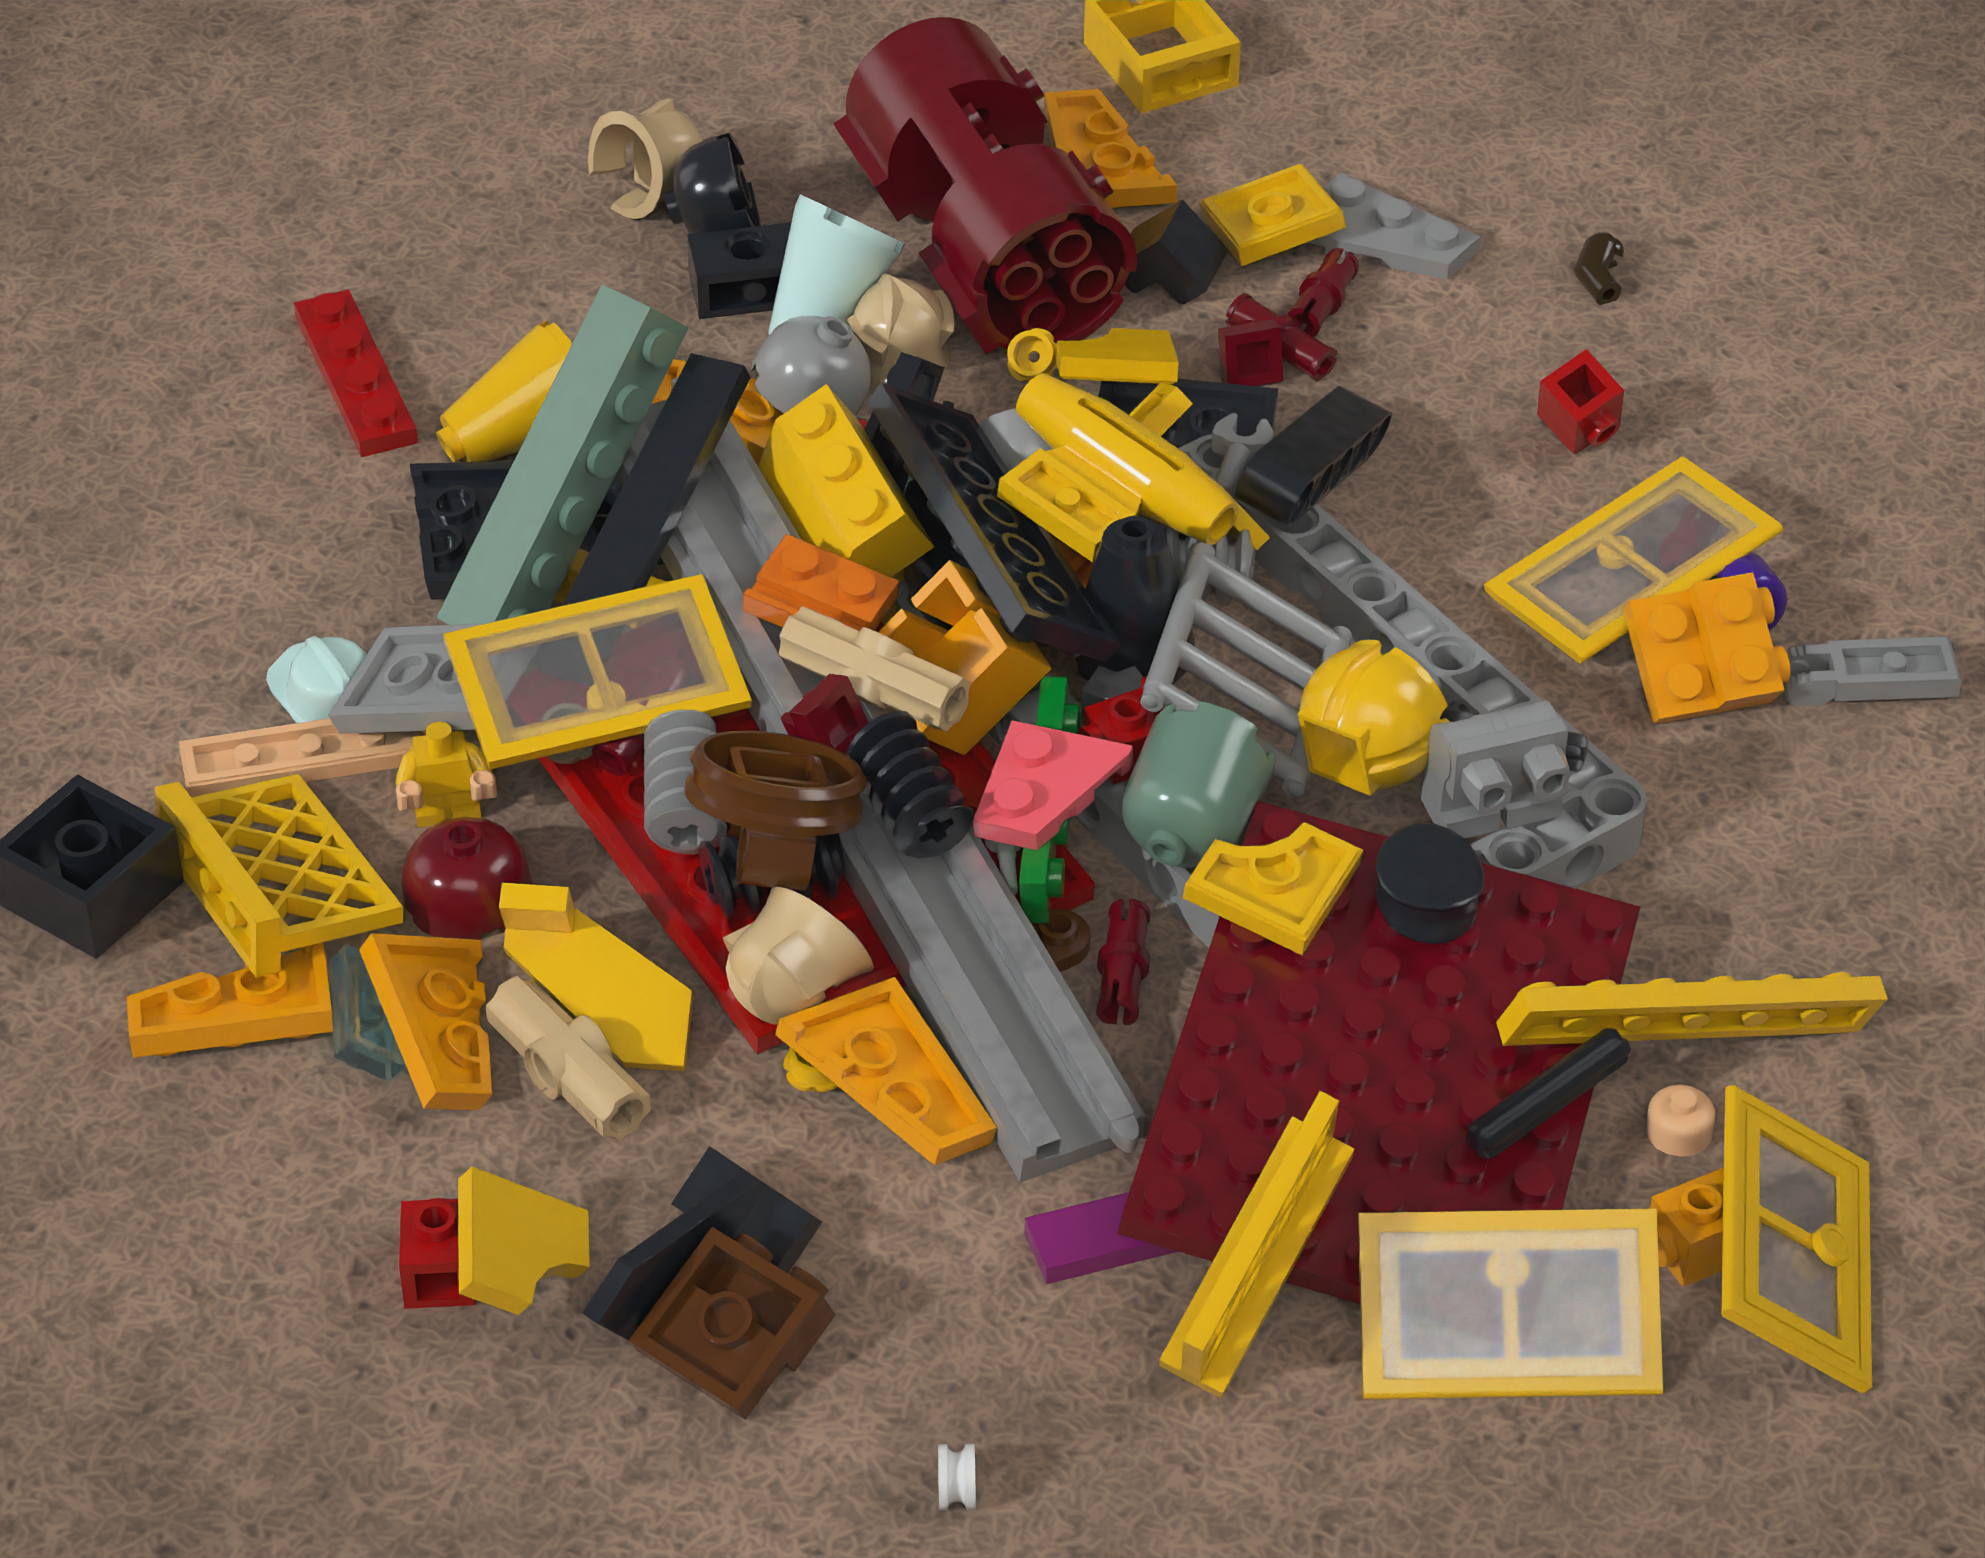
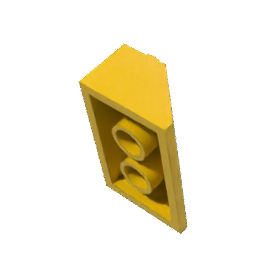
(840, 487)

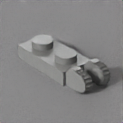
(1872, 670)

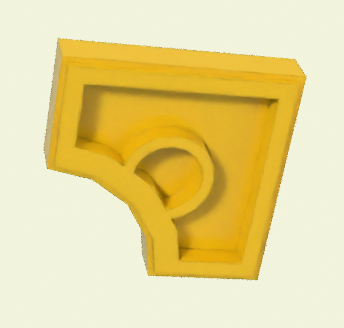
(1120, 357)
(1276, 887)
(514, 1239)

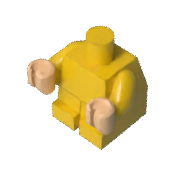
(443, 776)

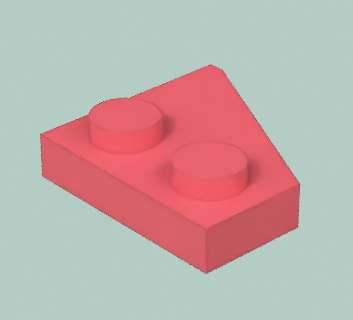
(1044, 781)

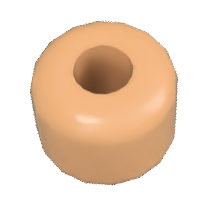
(1680, 1120)

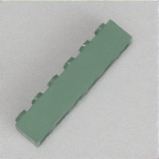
(566, 462)

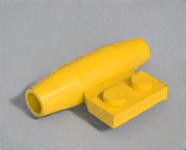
(1105, 471)

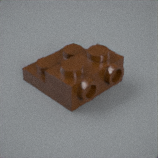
(734, 1321)

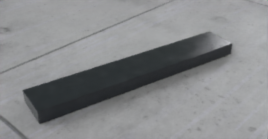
(662, 479)

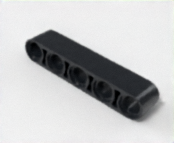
(1313, 455)

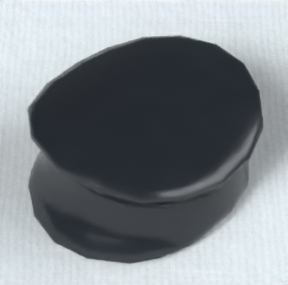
(1428, 883)

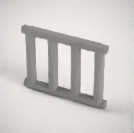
(1176, 652)

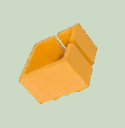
(974, 648)

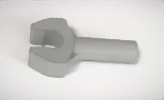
(1236, 449)

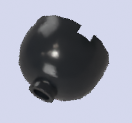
(712, 188)

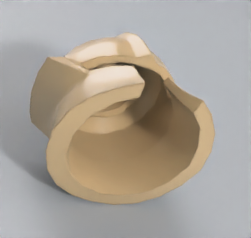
(657, 142)
(903, 318)
(791, 956)

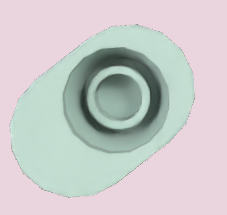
(314, 675)

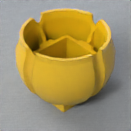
(1369, 717)

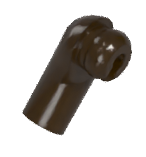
(1593, 265)

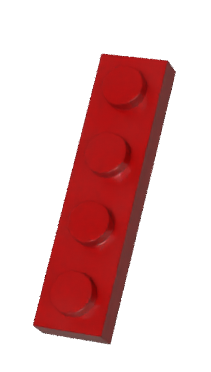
(355, 373)

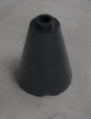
(1134, 591)

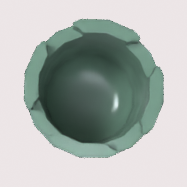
(1195, 783)

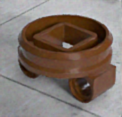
(775, 799)

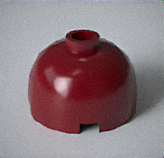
(458, 874)

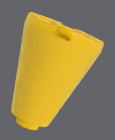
(504, 402)

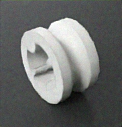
(956, 1476)

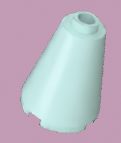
(829, 263)

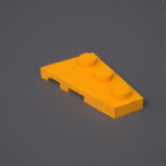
(434, 1014)

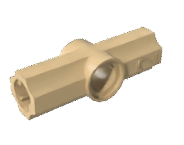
(877, 667)
(568, 1058)

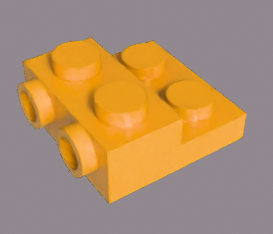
(1707, 648)

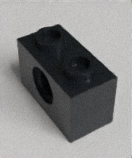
(736, 269)

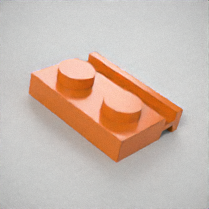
(821, 581)

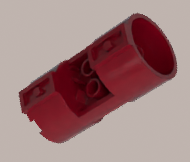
(1014, 221)

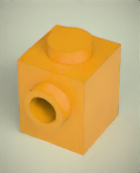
(1691, 1227)

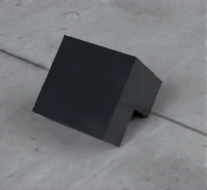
(1176, 252)

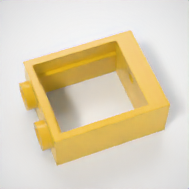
(1171, 75)

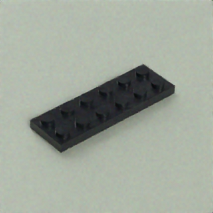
(1007, 551)

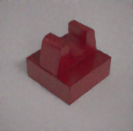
(1251, 353)
(827, 714)

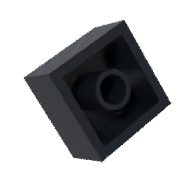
(88, 866)

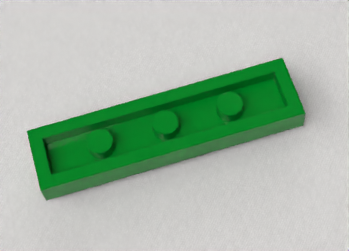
(1041, 872)

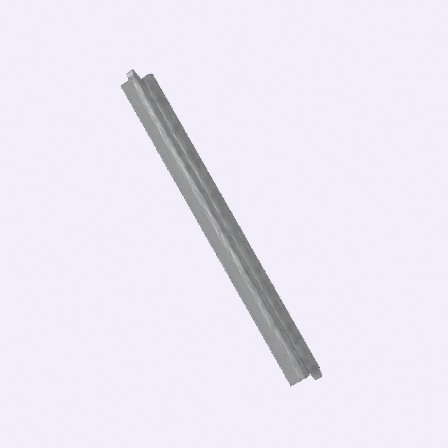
(940, 917)

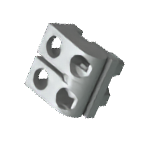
(1496, 768)

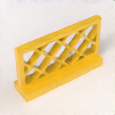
(228, 880)
(1259, 1251)

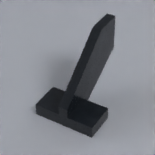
(713, 1196)

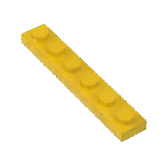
(1691, 1009)

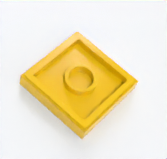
(1272, 214)

